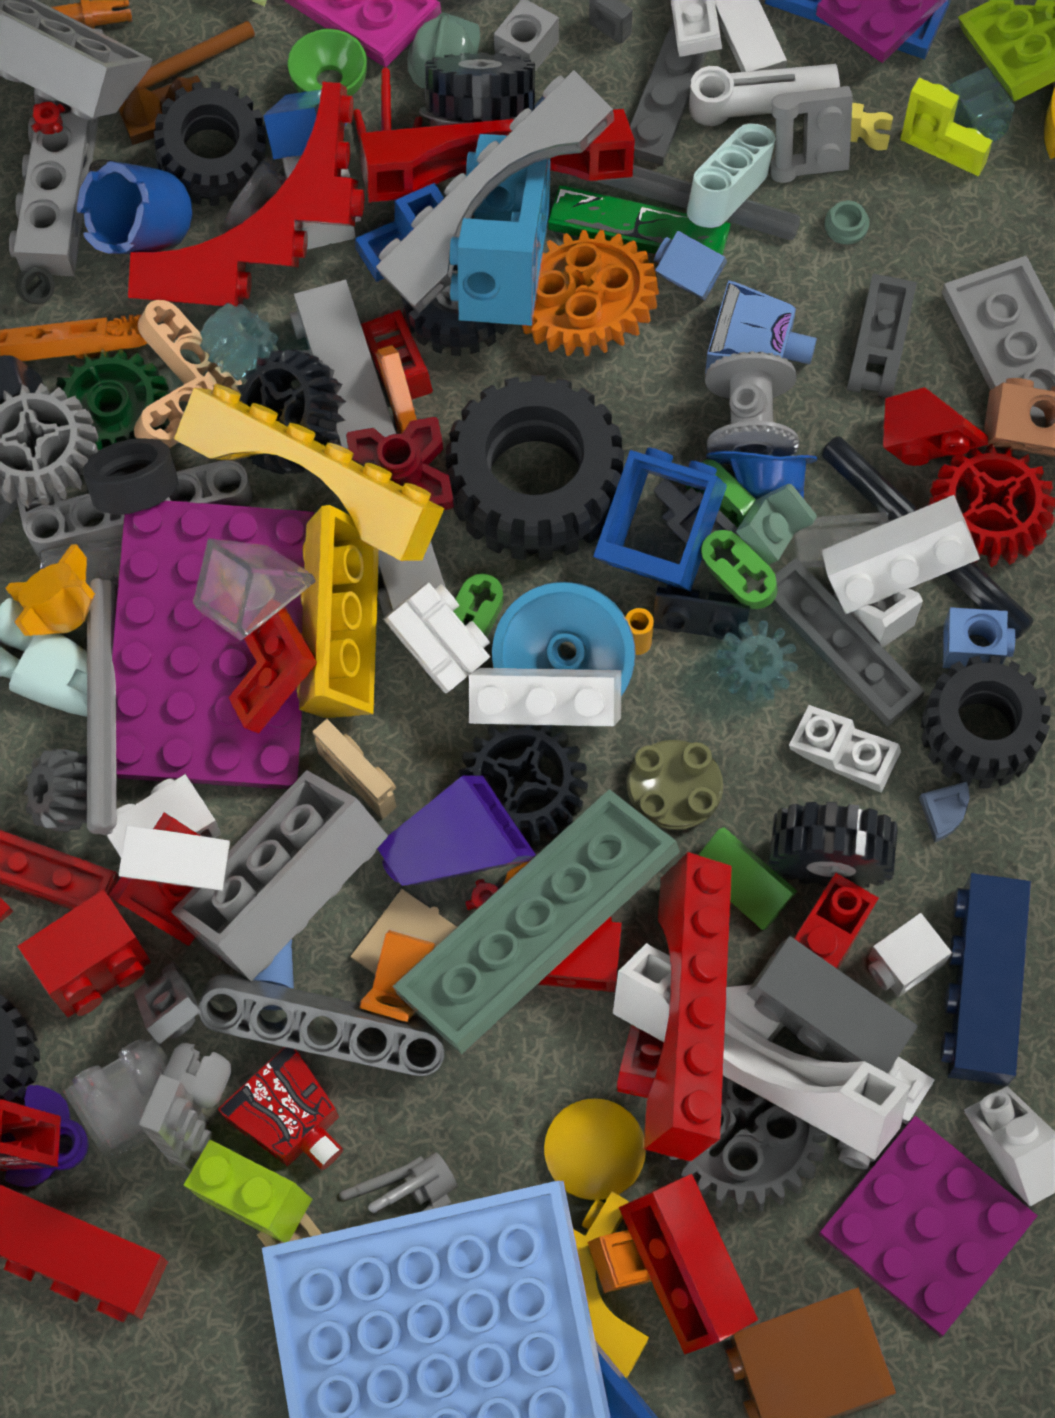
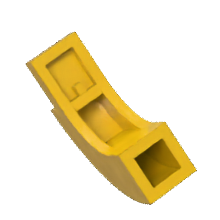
(616, 1338)

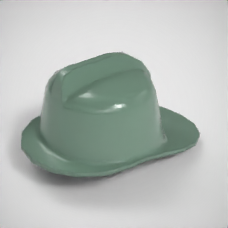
(439, 38)

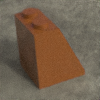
(812, 1362)

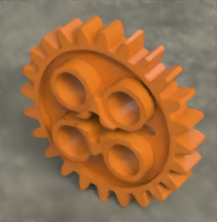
(592, 293)

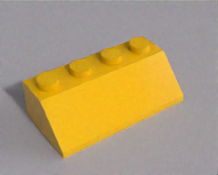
(339, 617)

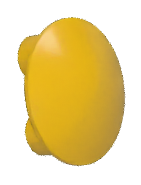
(595, 1149)

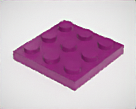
(928, 1226)

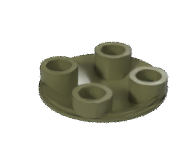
(675, 784)

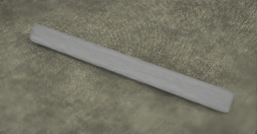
(101, 710)

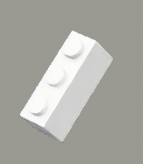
(899, 554)
(545, 697)

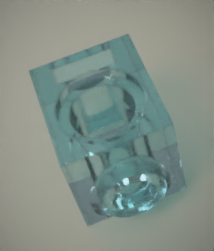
(982, 104)

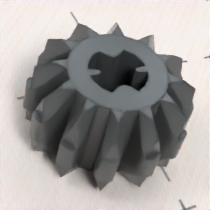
(58, 790)

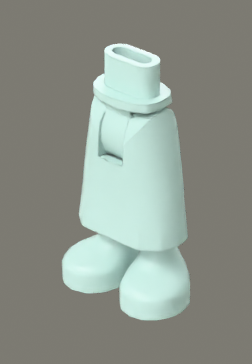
(50, 669)

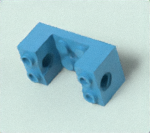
(502, 246)

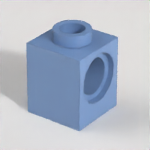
(689, 264)
(966, 622)

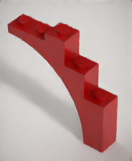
(273, 235)

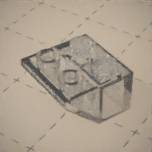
(116, 1096)

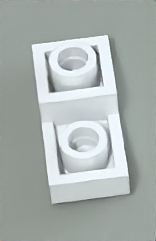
(843, 749)
(174, 858)

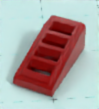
(415, 372)

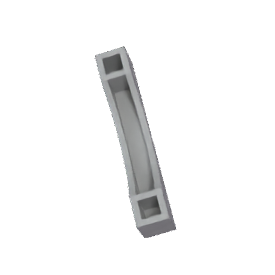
(559, 125)

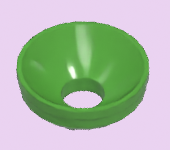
(327, 51)

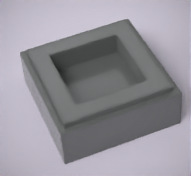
(611, 18)

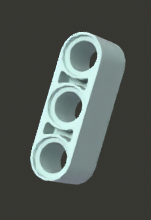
(730, 175)

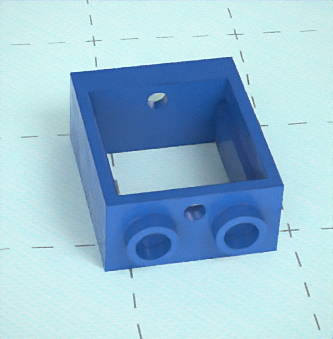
(625, 501)

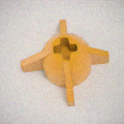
(55, 596)

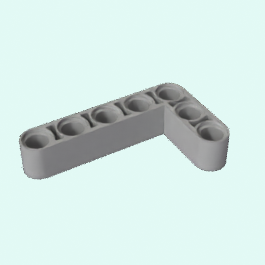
(72, 515)

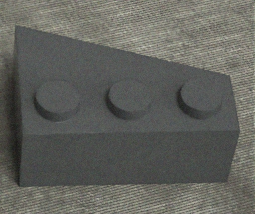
(829, 1009)

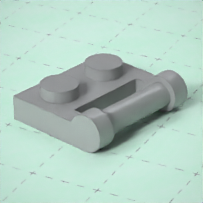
(825, 132)

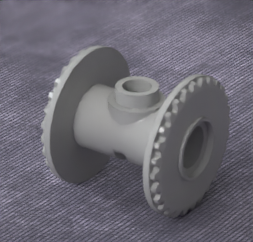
(750, 384)

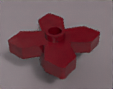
(406, 456)

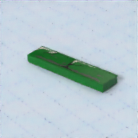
(643, 223)

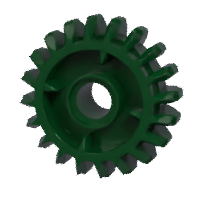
(111, 383)

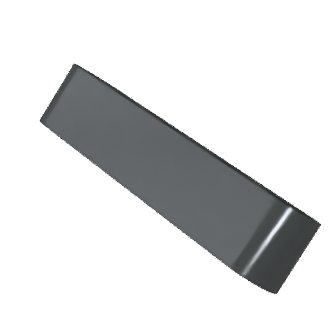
(297, 1034)

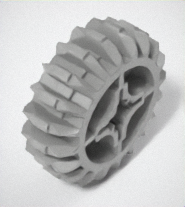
(58, 450)

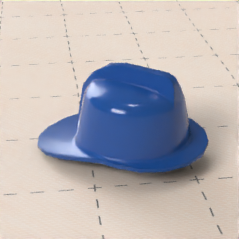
(765, 473)

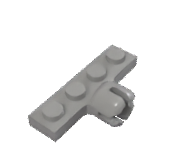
(175, 1107)

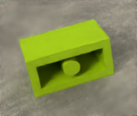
(248, 1191)

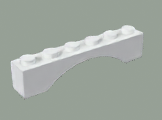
(839, 1098)

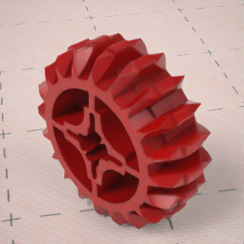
(978, 476)

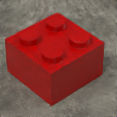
(85, 955)

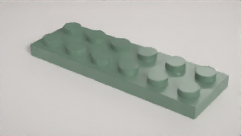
(535, 920)

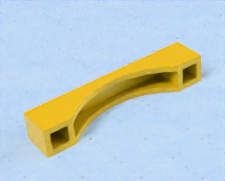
(384, 512)

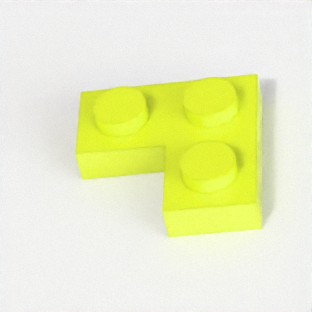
(932, 128)

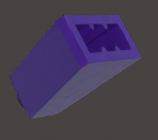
(454, 836)

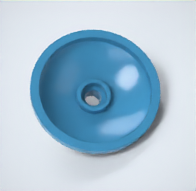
(559, 613)

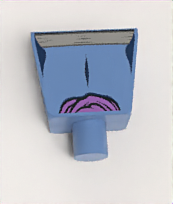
(757, 324)

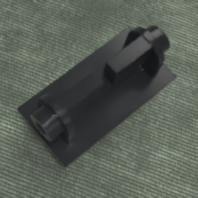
(684, 612)

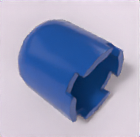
(134, 209)

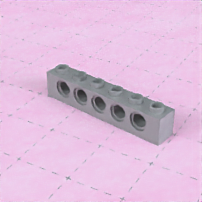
(57, 245)

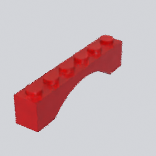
(413, 158)
(687, 1087)

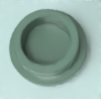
(846, 222)

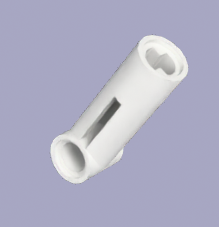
(751, 91)

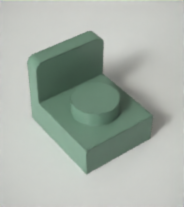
(775, 521)

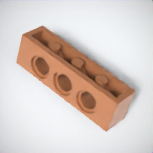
(1009, 417)

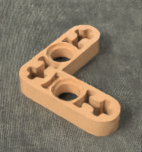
(161, 340)

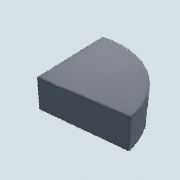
(945, 809)

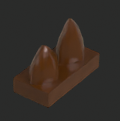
(142, 107)

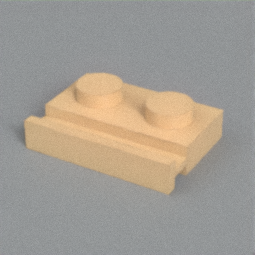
(349, 762)

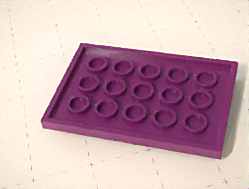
(181, 665)

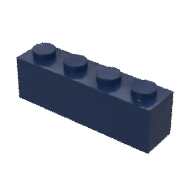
(988, 979)

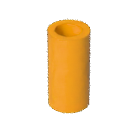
(642, 629)

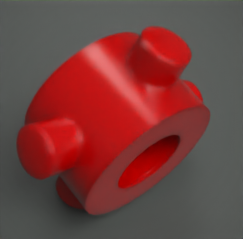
(47, 118)
(480, 894)

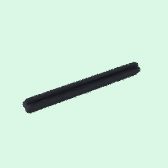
(890, 500)

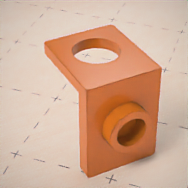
(396, 959)

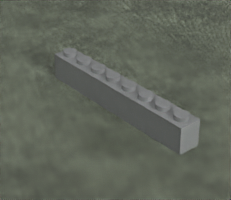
(335, 335)

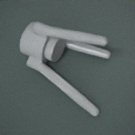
(423, 1178)

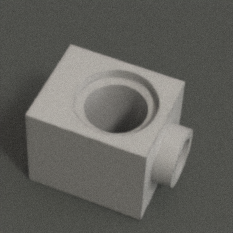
(528, 24)

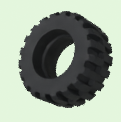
(527, 414)

